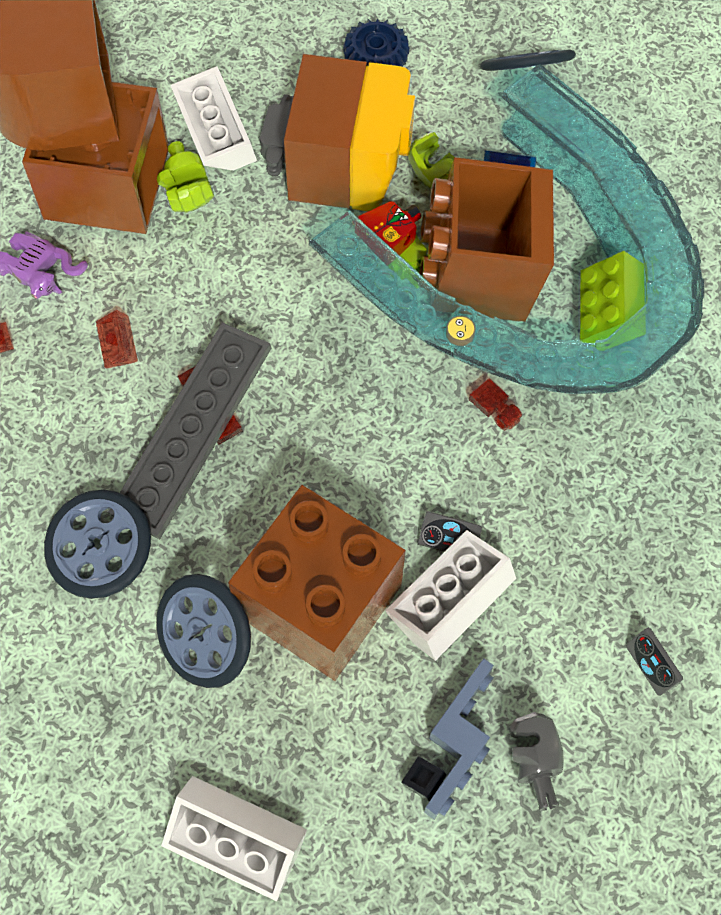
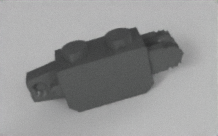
(273, 135)

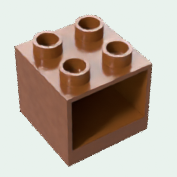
(110, 181)
(490, 236)
(318, 581)

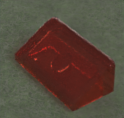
(116, 340)

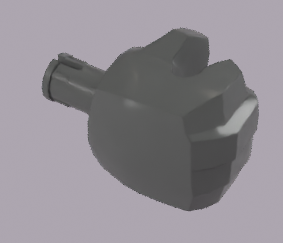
(539, 761)

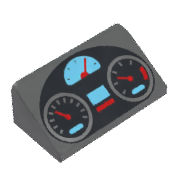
(442, 531)
(654, 662)

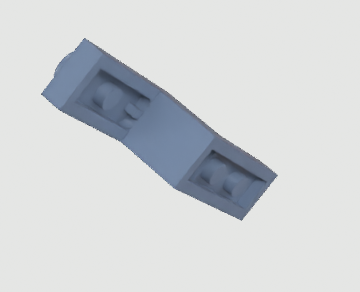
(460, 739)

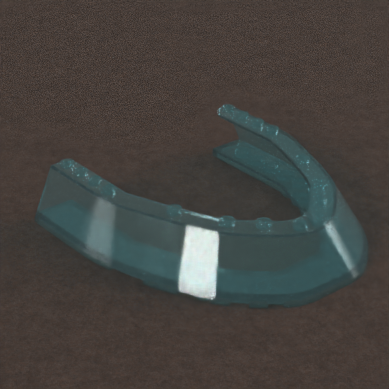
(625, 211)

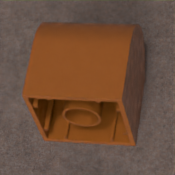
(54, 75)

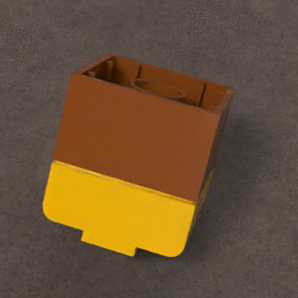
(347, 131)

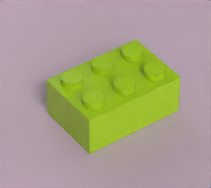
(610, 295)

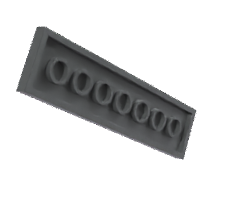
(194, 425)

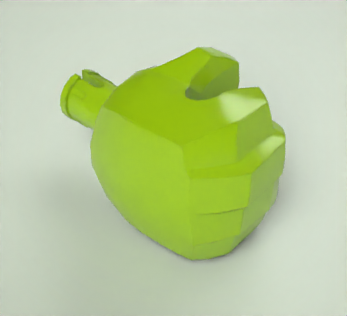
(419, 154)
(185, 180)

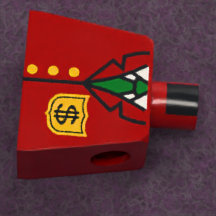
(393, 224)

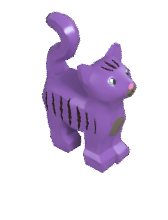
(35, 261)

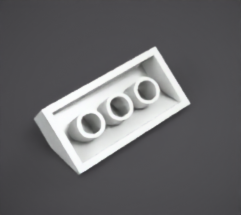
(213, 121)
(451, 594)
(233, 837)

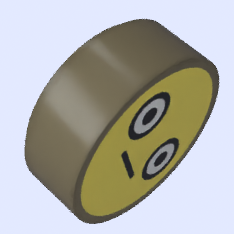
(460, 330)

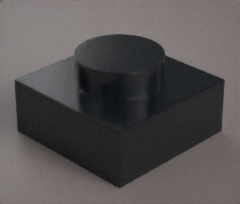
(424, 778)

